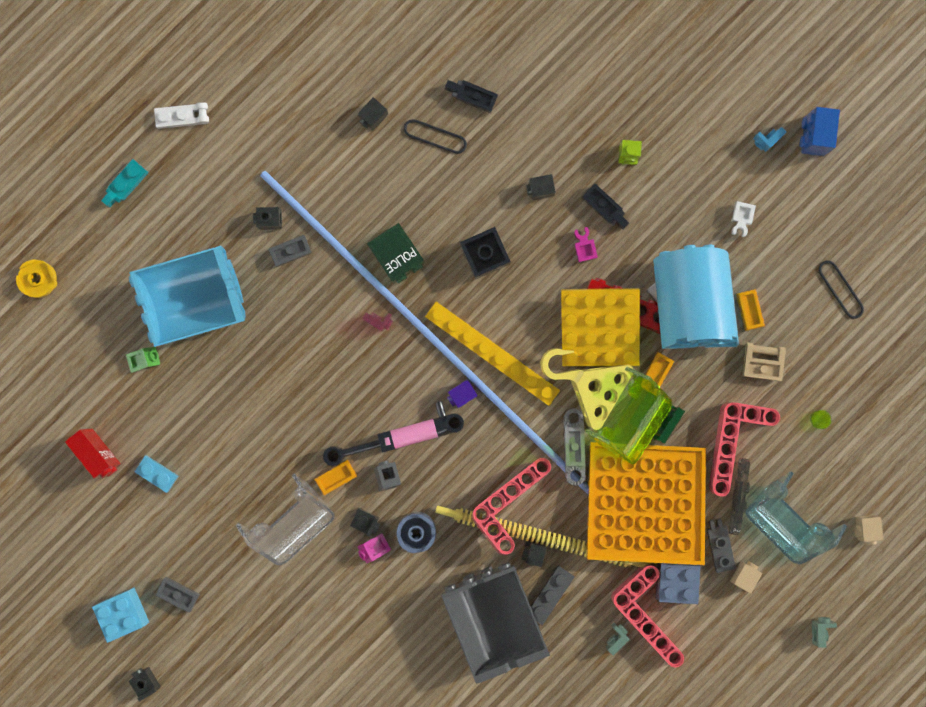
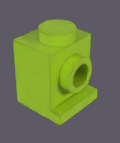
(629, 152)

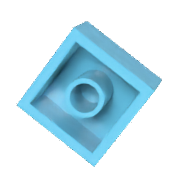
(120, 615)

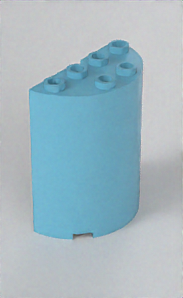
(188, 295)
(695, 298)

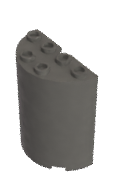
(494, 622)

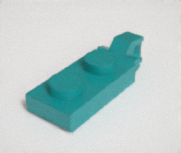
(124, 183)

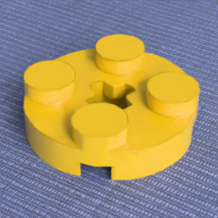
(26, 275)

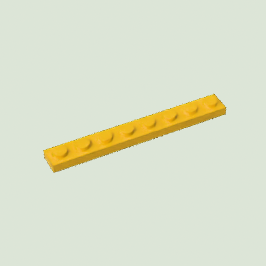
(492, 353)

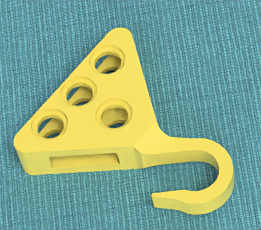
(595, 398)

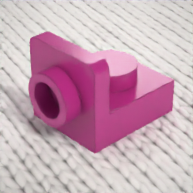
(373, 548)

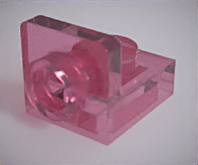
(374, 320)

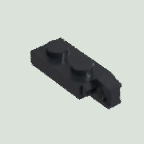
(472, 94)
(605, 206)

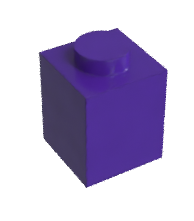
(461, 394)

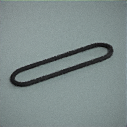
(431, 143)
(835, 295)

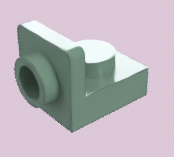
(819, 632)
(615, 642)

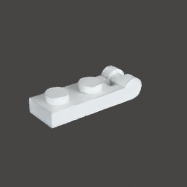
(181, 116)

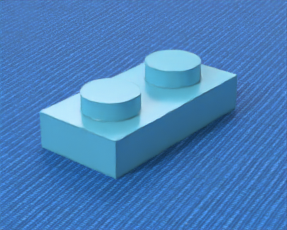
(156, 474)

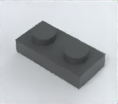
(290, 250)
(177, 594)

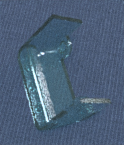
(786, 528)

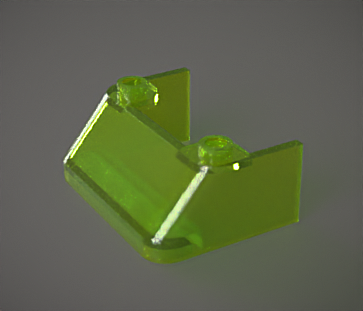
(638, 420)

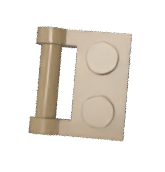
(763, 368)

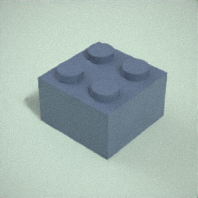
(678, 583)

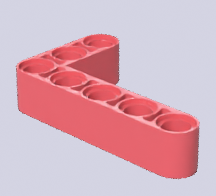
(731, 440)
(506, 499)
(642, 618)

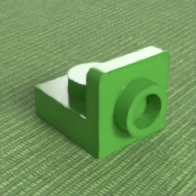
(143, 359)

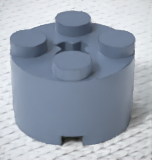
(416, 543)

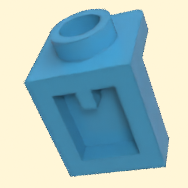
(765, 143)

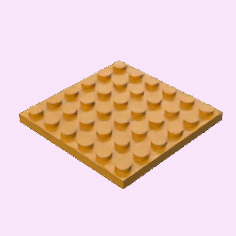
(648, 507)

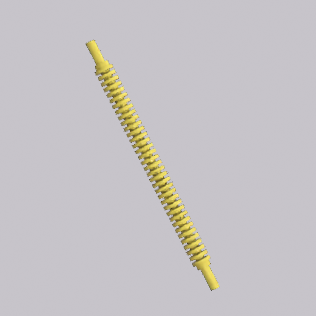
(458, 515)

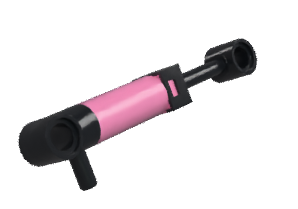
(402, 436)

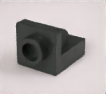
(365, 522)

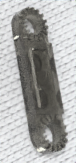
(739, 504)

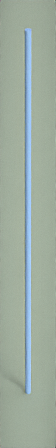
(421, 327)

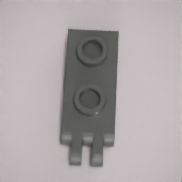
(720, 547)

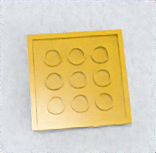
(601, 327)

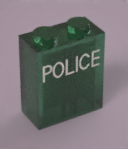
(396, 254)

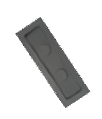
(551, 594)

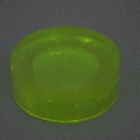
(820, 419)

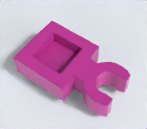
(585, 248)

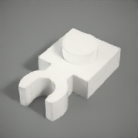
(743, 215)

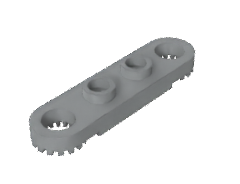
(574, 447)

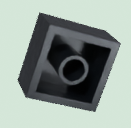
(485, 253)

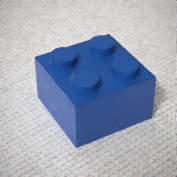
(820, 131)

